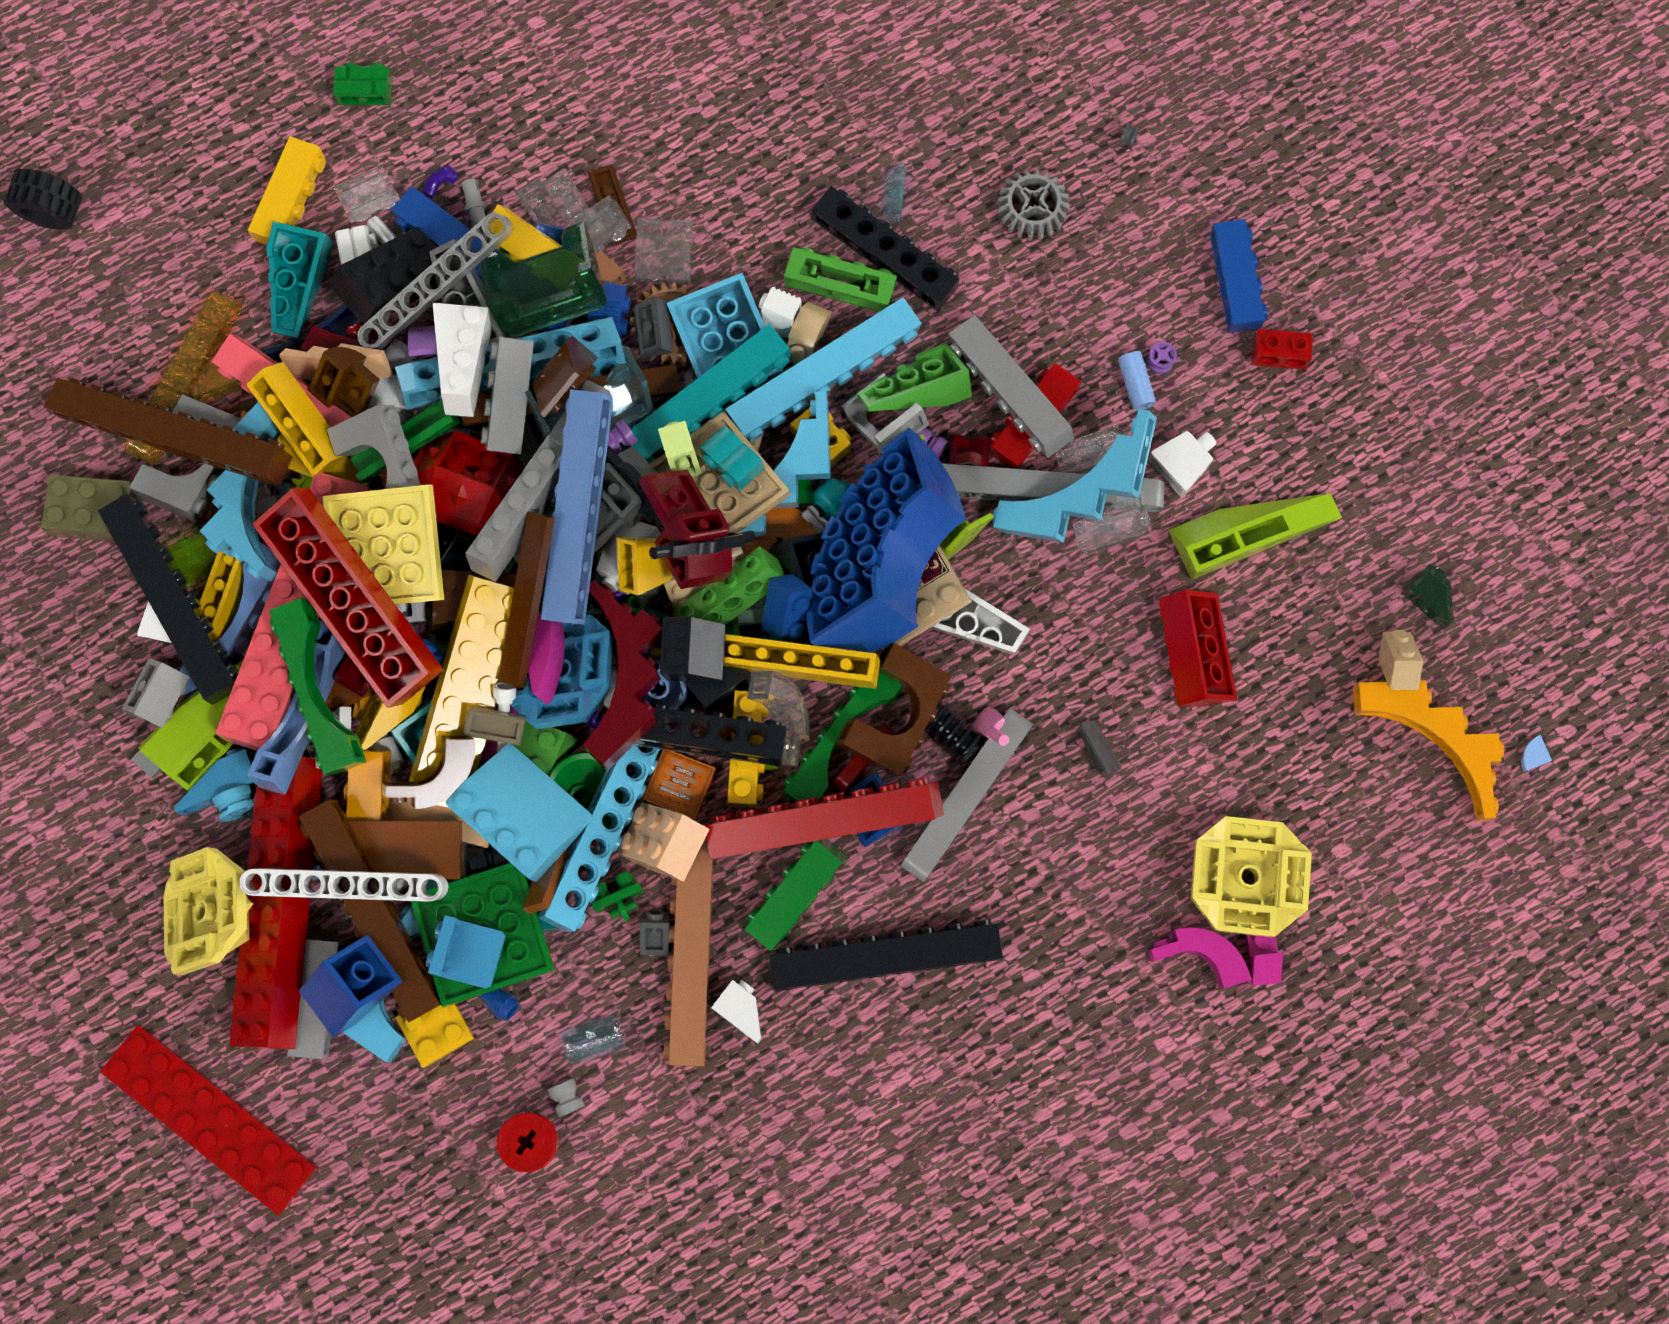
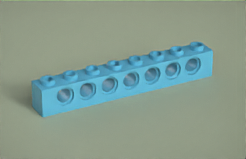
(421, 380)
(609, 840)

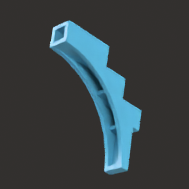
(235, 496)

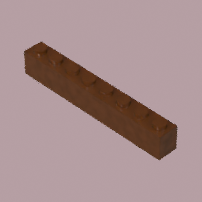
(341, 851)

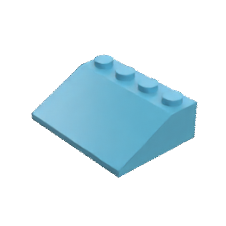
(717, 322)
(520, 811)

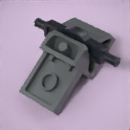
(622, 495)

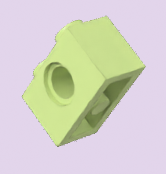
(679, 448)

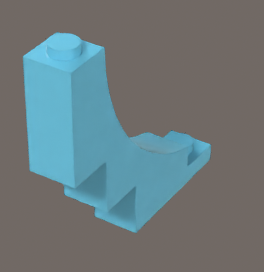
(806, 458)
(1115, 474)

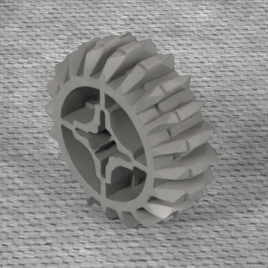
(1047, 220)

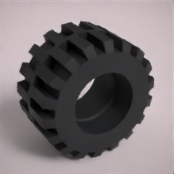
(43, 199)

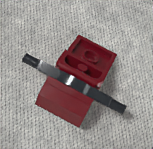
(694, 537)

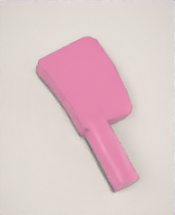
(989, 724)

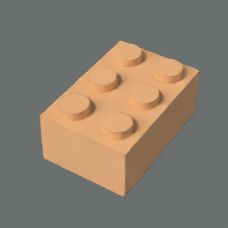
(662, 841)

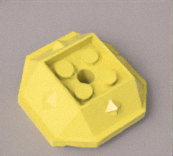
(1279, 870)
(203, 910)

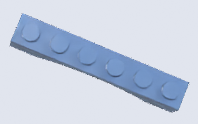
(247, 617)
(281, 754)

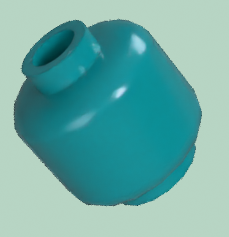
(828, 496)

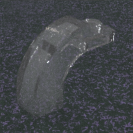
(785, 706)

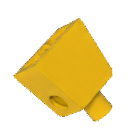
(636, 568)

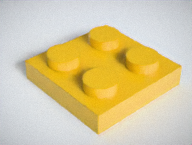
(436, 1033)

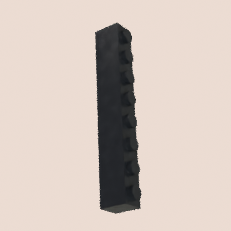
(169, 597)
(885, 957)

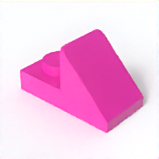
(1264, 960)

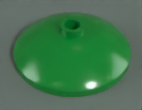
(582, 774)

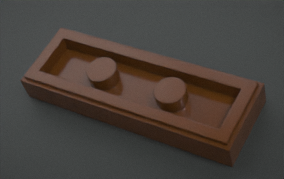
(605, 183)

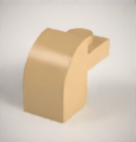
(807, 331)

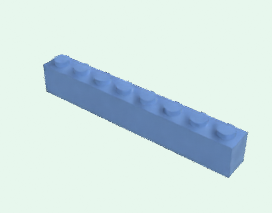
(577, 506)

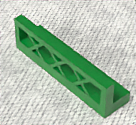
(417, 432)

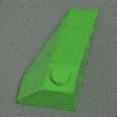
(931, 381)

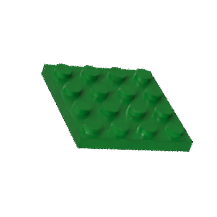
(495, 902)

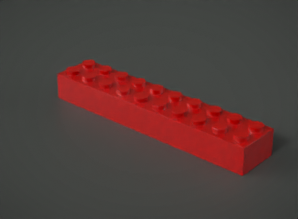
(273, 957)

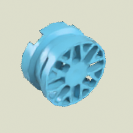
(234, 803)

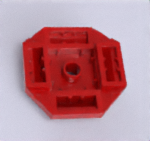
(466, 479)

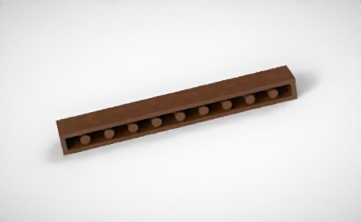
(169, 431)

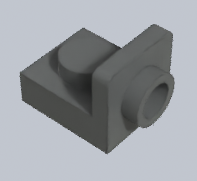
(654, 932)

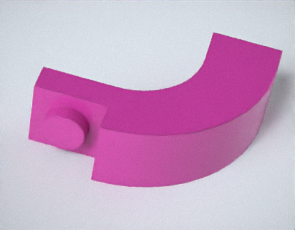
(1216, 950)

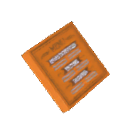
(679, 784)

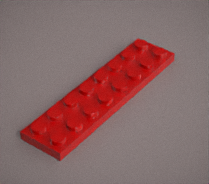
(209, 1120)

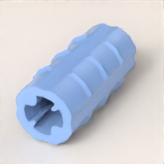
(1137, 380)

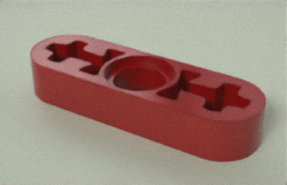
(856, 767)

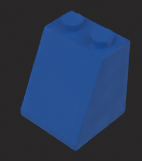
(349, 985)

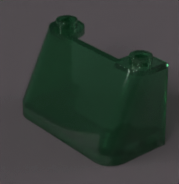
(545, 286)

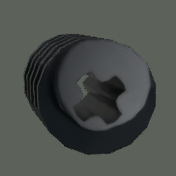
(954, 734)

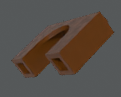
(925, 688)

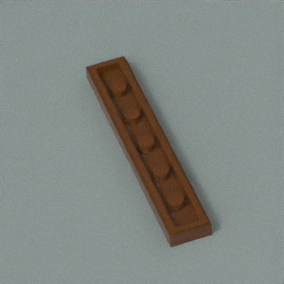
(526, 599)

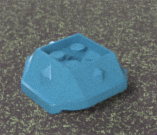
(582, 681)

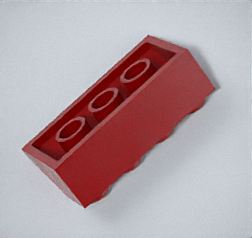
(1197, 648)

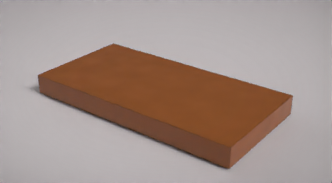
(412, 846)

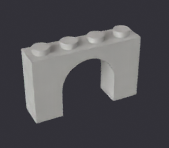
(382, 430)
(188, 493)

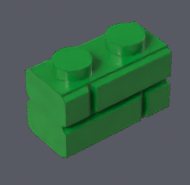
(363, 84)

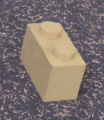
(1400, 660)

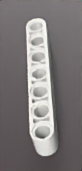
(330, 884)

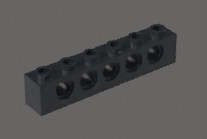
(868, 246)
(739, 748)

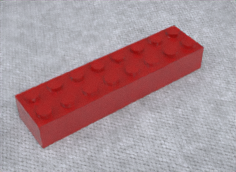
(347, 597)
(827, 819)

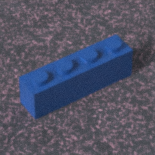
(1237, 276)

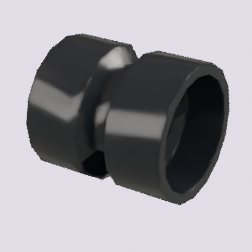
(484, 859)

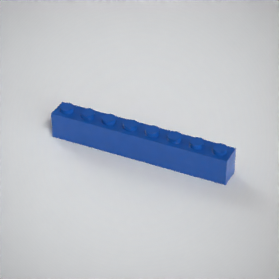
(440, 227)

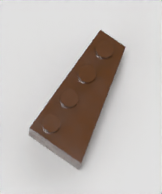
(445, 611)

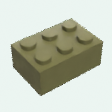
(73, 506)

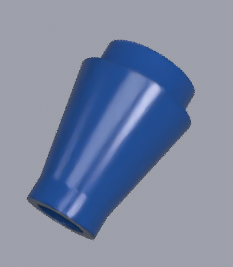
(501, 1003)

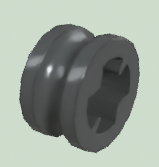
(1129, 136)

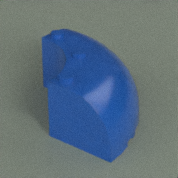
(880, 547)

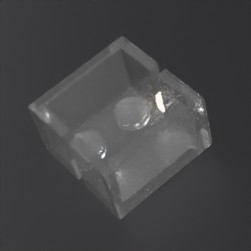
(663, 254)

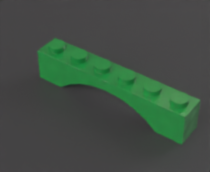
(297, 632)
(812, 776)

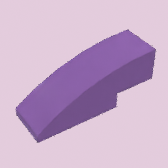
(422, 342)

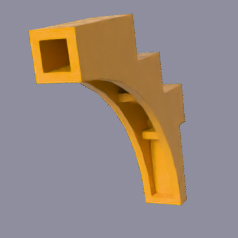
(1445, 727)

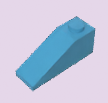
(223, 775)

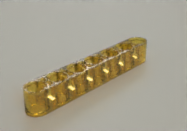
(199, 345)

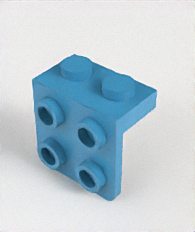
(465, 952)

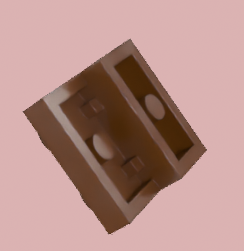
(344, 381)

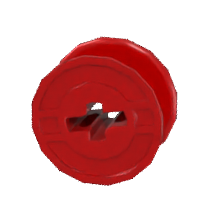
(510, 1142)

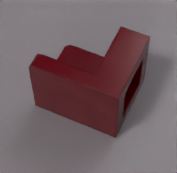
(969, 451)

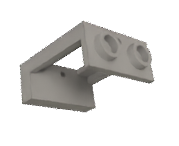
(857, 417)

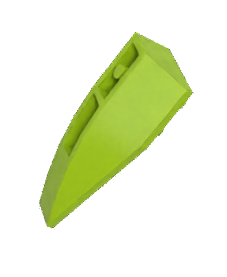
(1247, 530)
(188, 741)

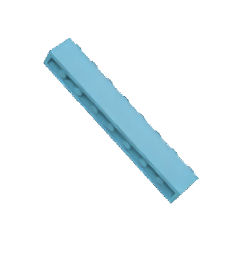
(824, 369)

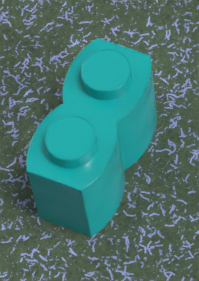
(731, 458)

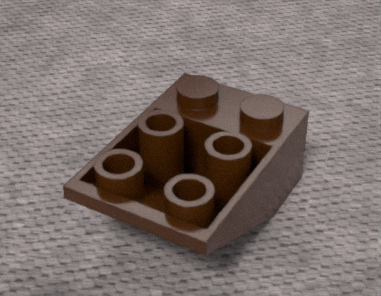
(563, 373)

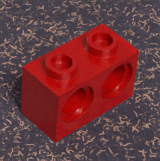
(1281, 349)

